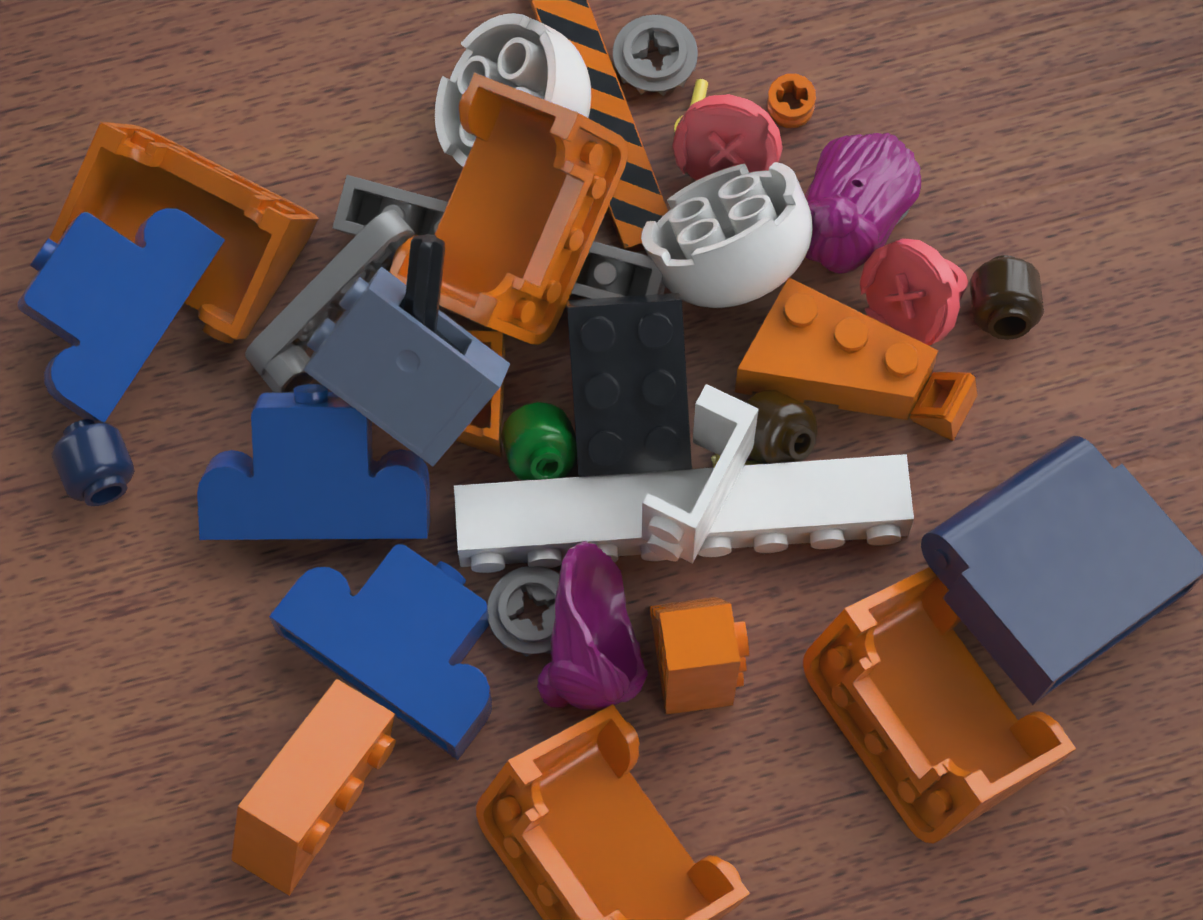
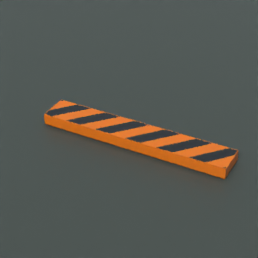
(637, 193)

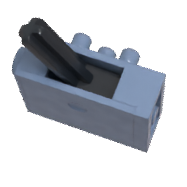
(405, 358)

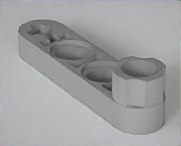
(281, 347)

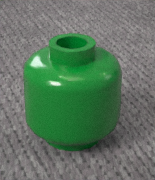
(539, 442)

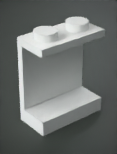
(722, 427)

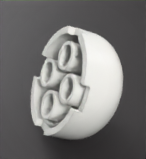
(518, 55)
(731, 236)

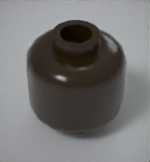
(1006, 297)
(783, 429)

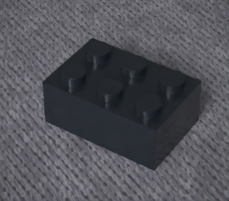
(629, 384)

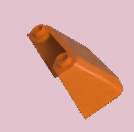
(139, 172)
(522, 209)
(926, 709)
(591, 839)

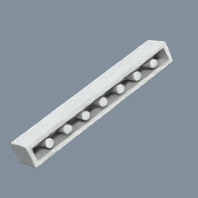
(764, 510)

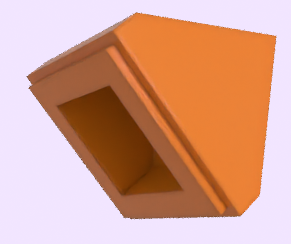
(945, 402)

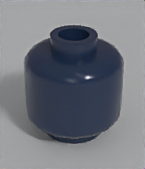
(93, 462)

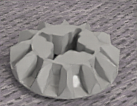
(670, 38)
(507, 602)

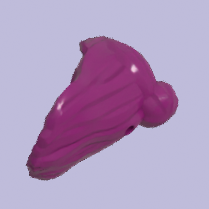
(859, 197)
(592, 637)

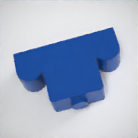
(112, 301)
(313, 477)
(398, 641)

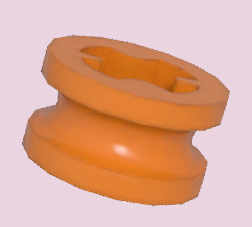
(801, 89)

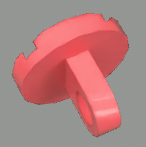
(724, 134)
(913, 289)

